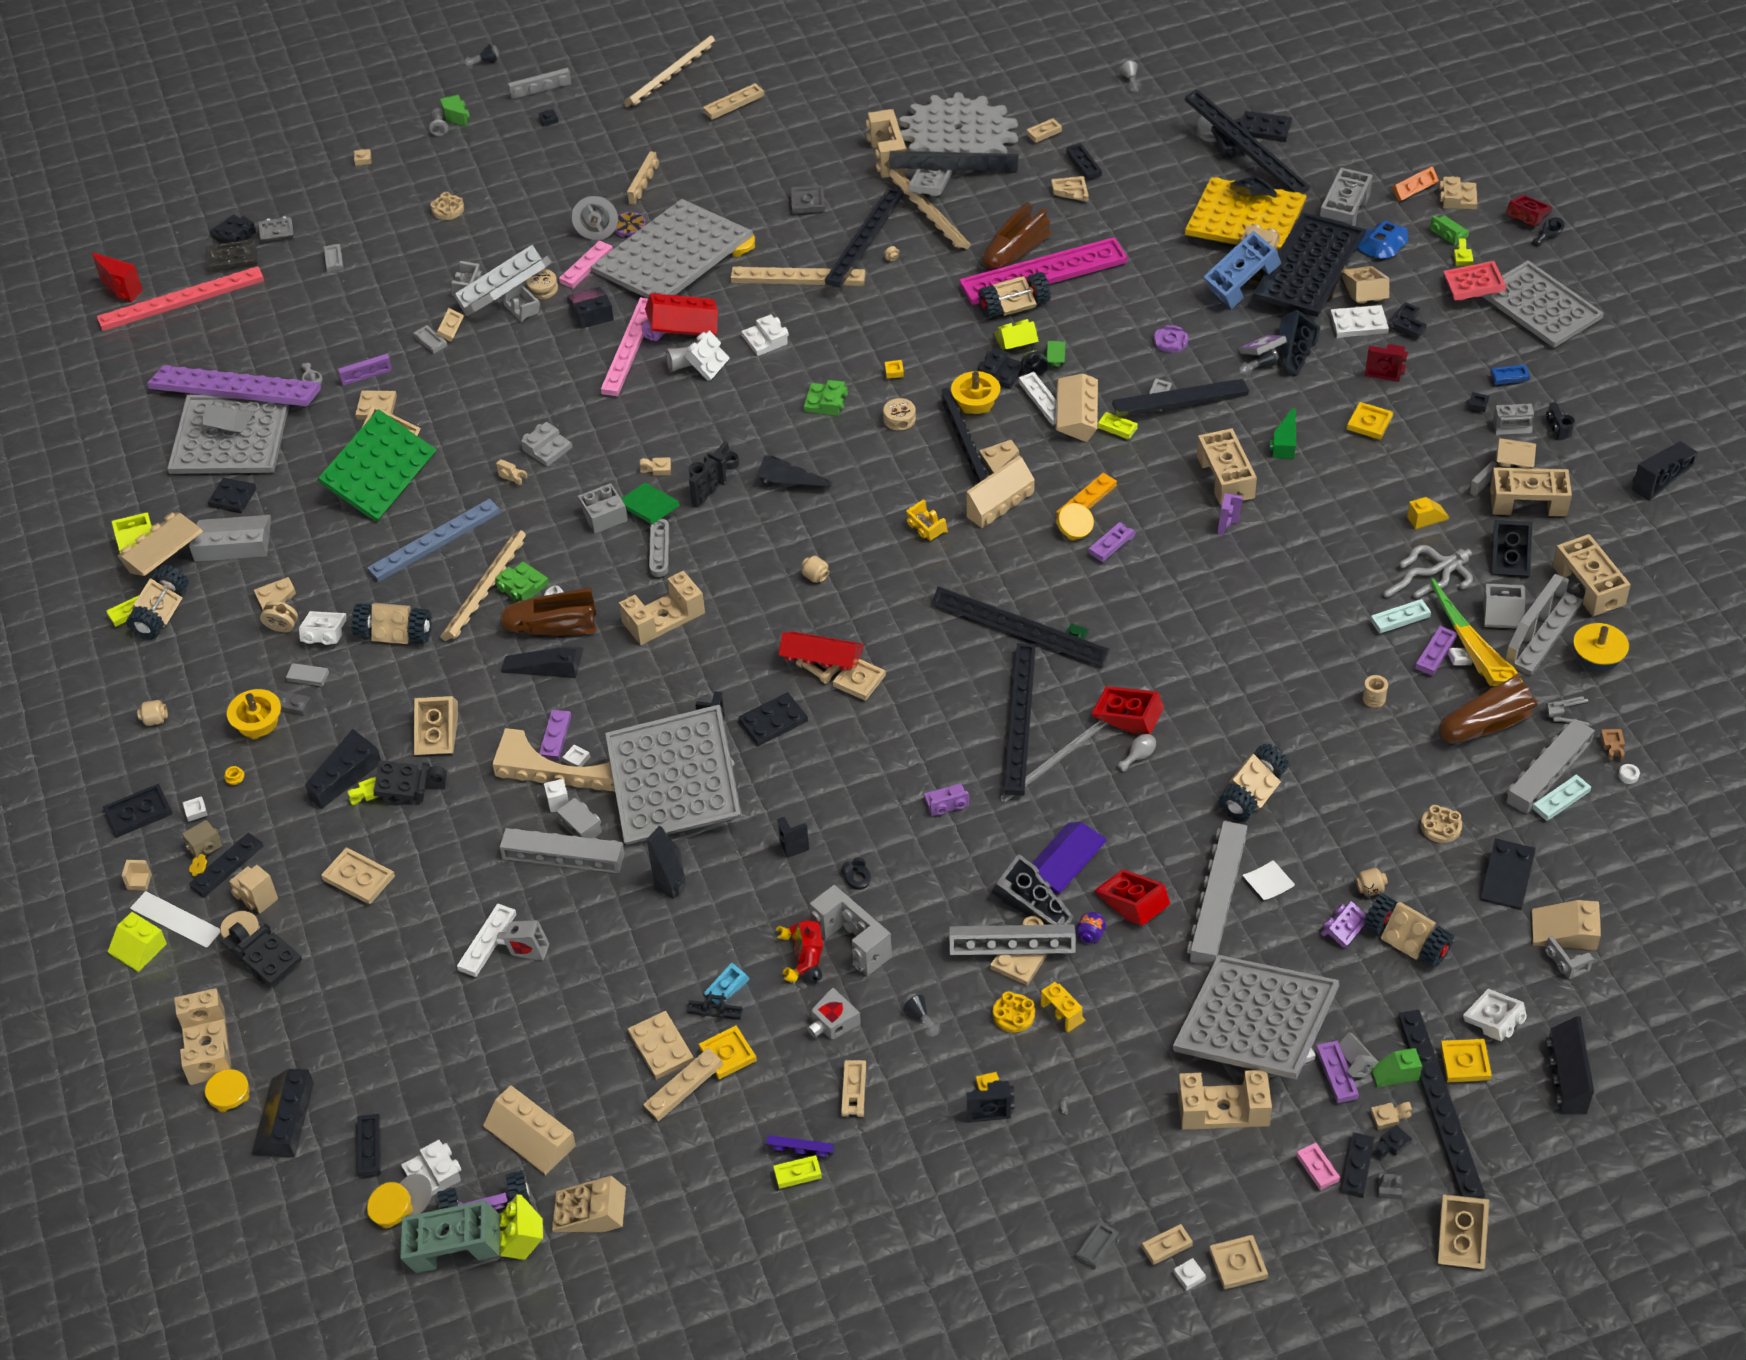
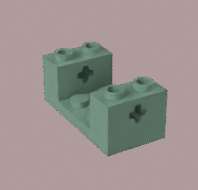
(470, 1226)

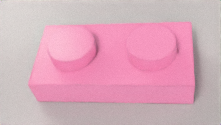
(1318, 1166)

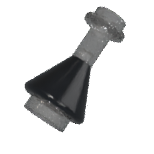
(490, 53)
(1265, 359)
(916, 1007)

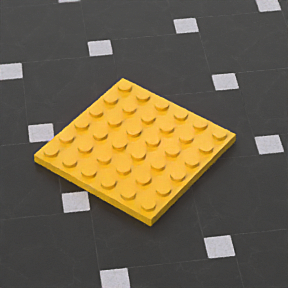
(1225, 213)

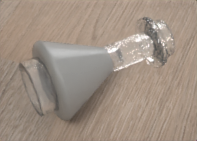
(1129, 69)
(438, 126)

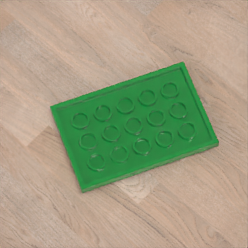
(377, 465)

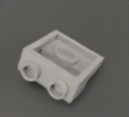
(545, 444)

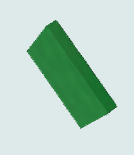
(649, 503)

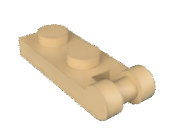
(854, 1088)

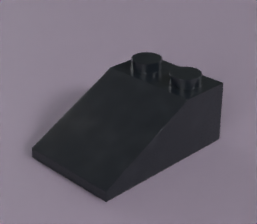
(591, 307)
(1511, 548)
(1508, 874)

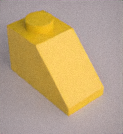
(1425, 512)

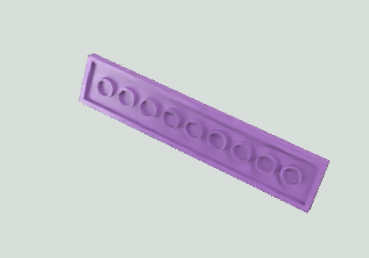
(234, 385)

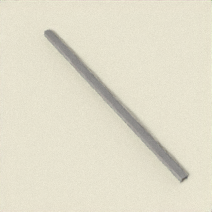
(1062, 753)

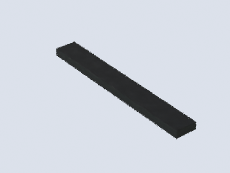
(1180, 397)

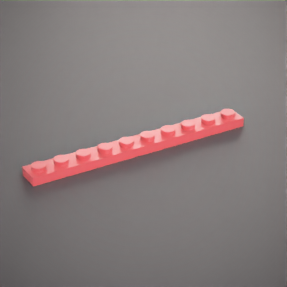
(180, 298)

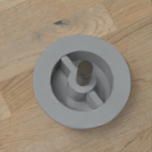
(594, 218)

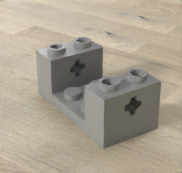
(1346, 195)
(872, 941)

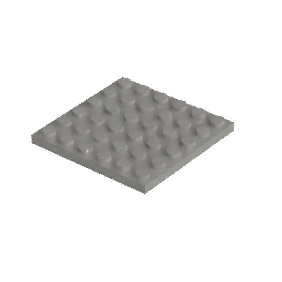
(217, 450)
(673, 774)
(1256, 1016)

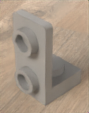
(1571, 968)
(1358, 1056)

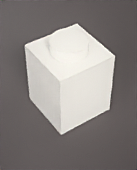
(556, 794)

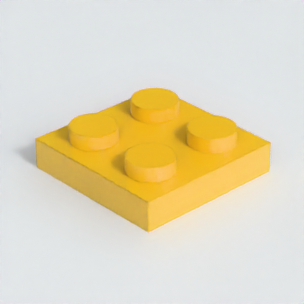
(1370, 420)
(731, 1050)
(1465, 1060)

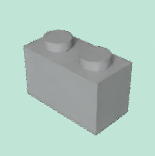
(579, 820)

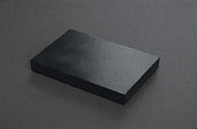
(137, 810)

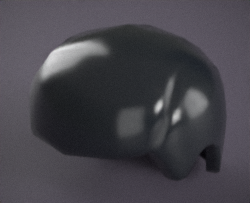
(1034, 362)

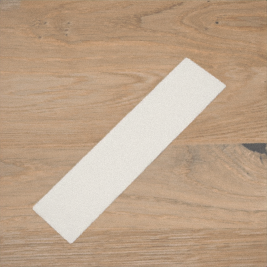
(176, 919)

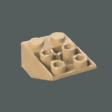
(1515, 453)
(590, 1207)

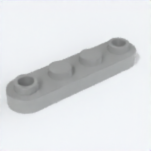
(659, 548)

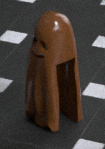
(1016, 238)
(552, 614)
(1489, 713)

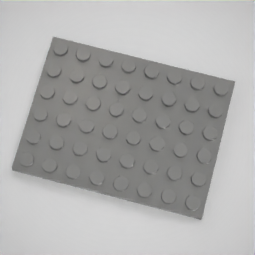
(671, 250)

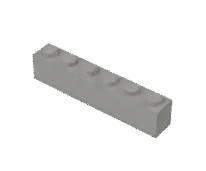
(1549, 766)
(562, 850)
(1012, 939)

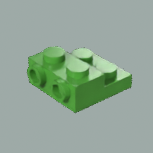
(826, 398)
(521, 582)

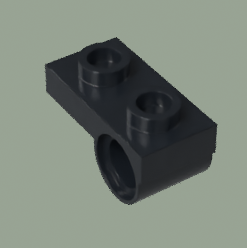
(1561, 424)

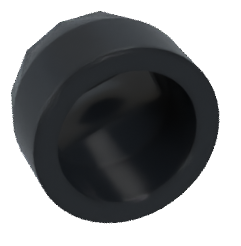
(812, 974)

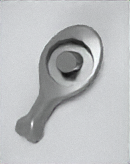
(311, 375)
(1140, 749)

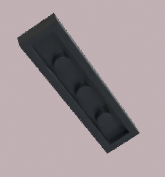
(226, 865)

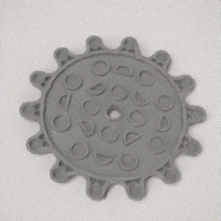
(980, 126)

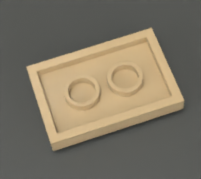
(358, 875)
(660, 1045)

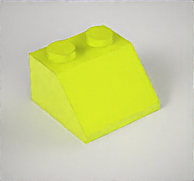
(136, 942)

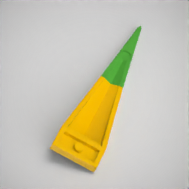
(1485, 658)

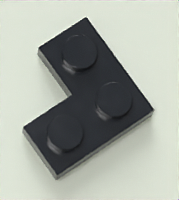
(1405, 321)

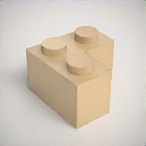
(254, 888)

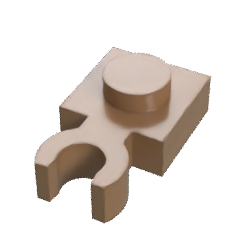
(1613, 741)

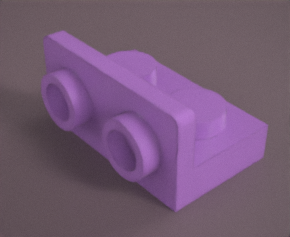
(1229, 512)
(946, 799)
(1344, 924)

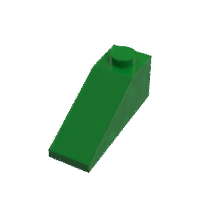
(1285, 437)

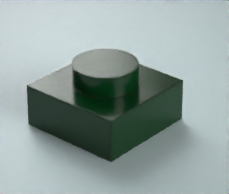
(1078, 631)

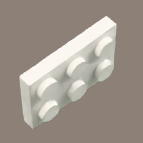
(1359, 321)

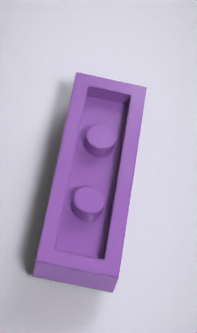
(365, 369)
(1436, 650)
(555, 734)
(1336, 1072)

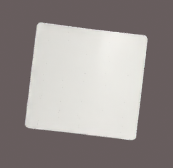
(1269, 880)

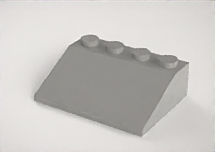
(231, 538)

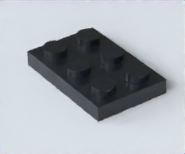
(1267, 125)
(773, 719)

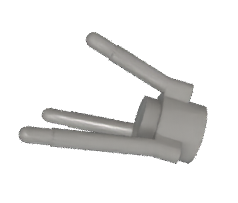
(1556, 709)

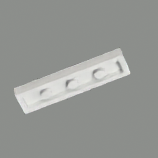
(1040, 395)
(486, 940)

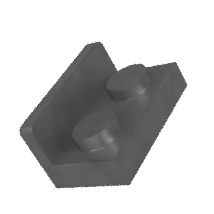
(276, 229)

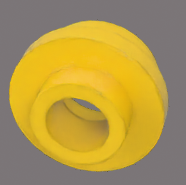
(234, 775)

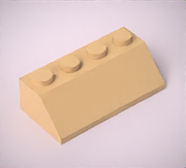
(1077, 406)
(999, 492)
(529, 1130)

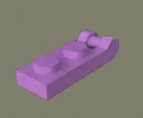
(1111, 541)

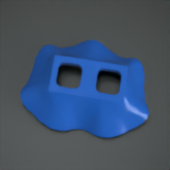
(1389, 246)

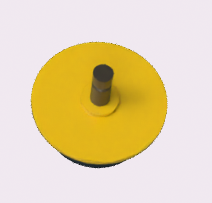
(1600, 646)

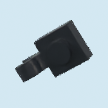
(1392, 1141)

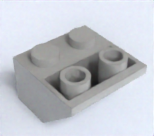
(226, 416)
(603, 508)
(1503, 605)

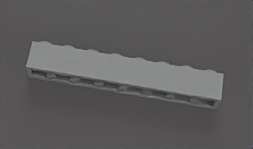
(1218, 894)

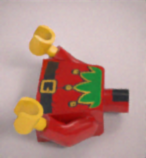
(806, 945)

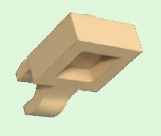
(659, 466)
(508, 471)
(1388, 1116)

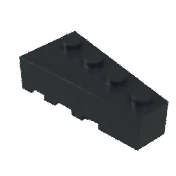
(1663, 469)
(342, 769)

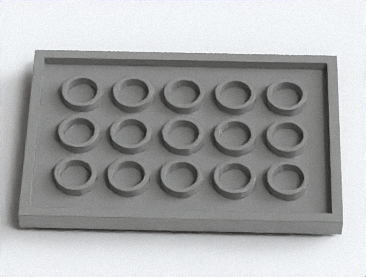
(1543, 304)

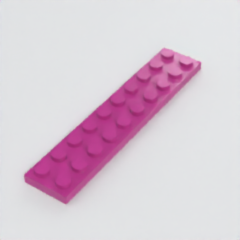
(1054, 266)

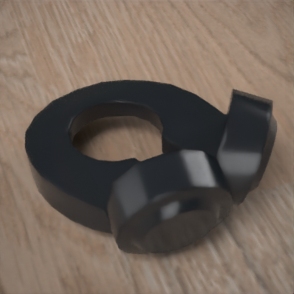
(860, 865)

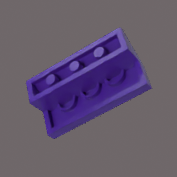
(1068, 854)

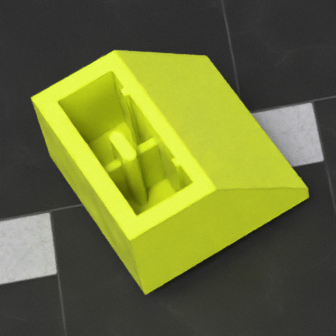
(1015, 336)
(129, 528)
(519, 1229)

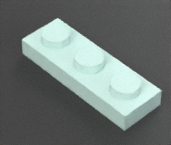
(1400, 616)
(1561, 797)

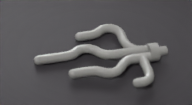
(1447, 563)

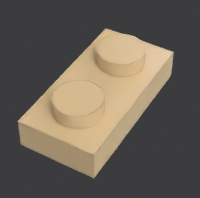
(1044, 130)
(450, 325)
(1167, 1244)

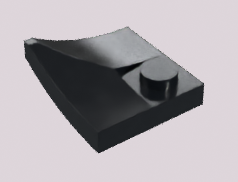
(1253, 186)

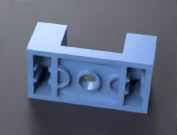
(1226, 279)

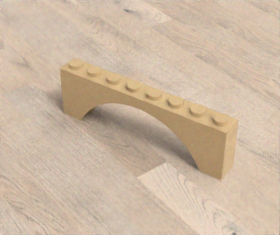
(520, 761)

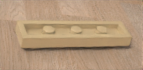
(733, 101)
(642, 178)
(683, 1084)

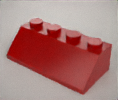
(681, 314)
(820, 649)

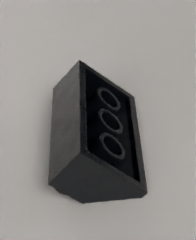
(1570, 1067)
(284, 1114)

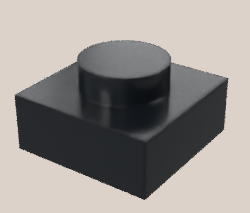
(548, 117)
(1478, 402)

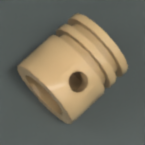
(1375, 692)

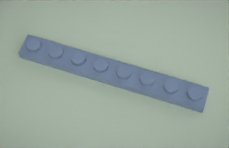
(433, 540)

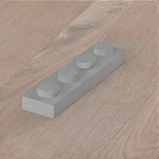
(539, 83)

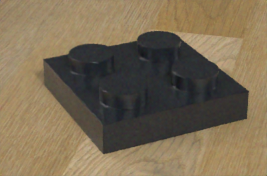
(232, 495)

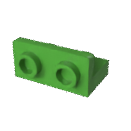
(1448, 229)

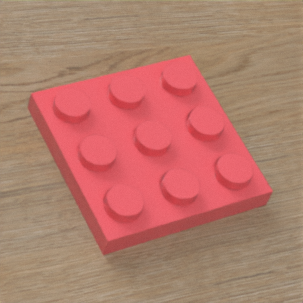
(1474, 280)

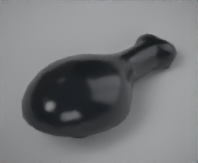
(1550, 229)

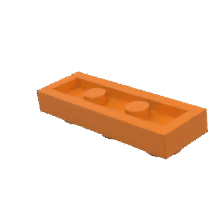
(1415, 183)

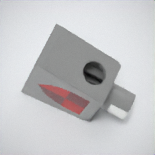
(525, 939)
(833, 1016)

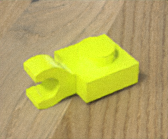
(1463, 256)
(365, 790)

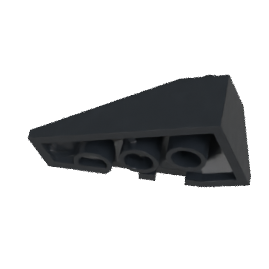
(1300, 336)
(781, 471)
(554, 662)
(666, 863)
(1029, 893)

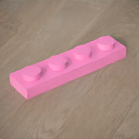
(582, 267)

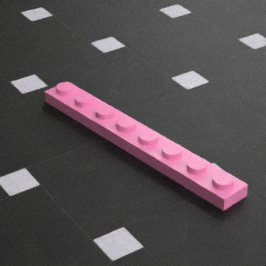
(626, 351)

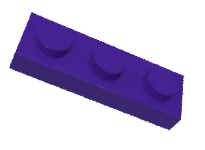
(800, 1146)

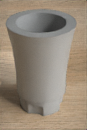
(676, 358)

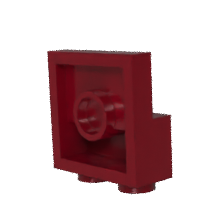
(1528, 209)
(1386, 362)

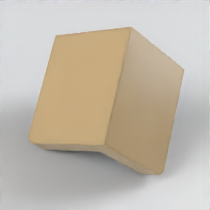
(136, 875)

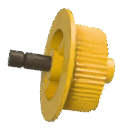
(975, 392)
(254, 712)

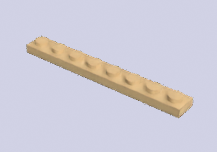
(665, 75)
(931, 211)
(803, 276)
(480, 591)

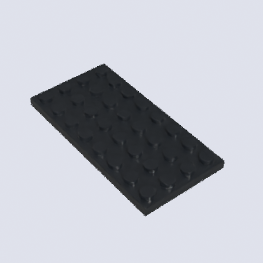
(1310, 264)

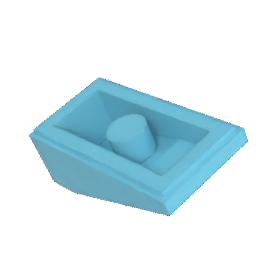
(728, 982)

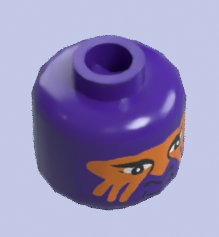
(1091, 927)

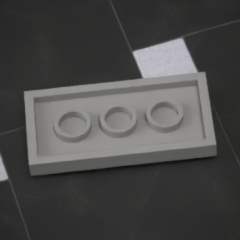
(929, 181)

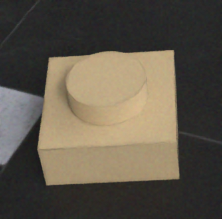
(362, 157)

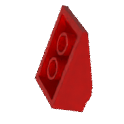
(118, 276)
(1129, 709)
(1134, 896)

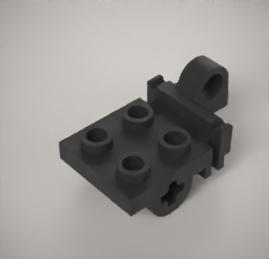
(707, 475)
(406, 782)
(262, 952)

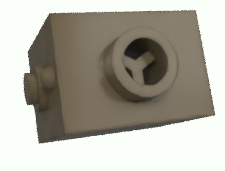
(202, 839)

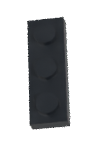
(1084, 161)
(369, 1145)
(1358, 1165)

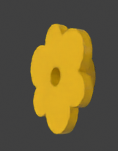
(198, 865)

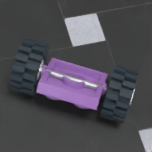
(516, 1185)

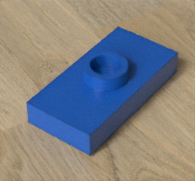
(1510, 374)

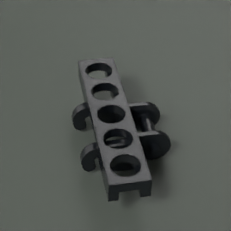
(707, 1003)

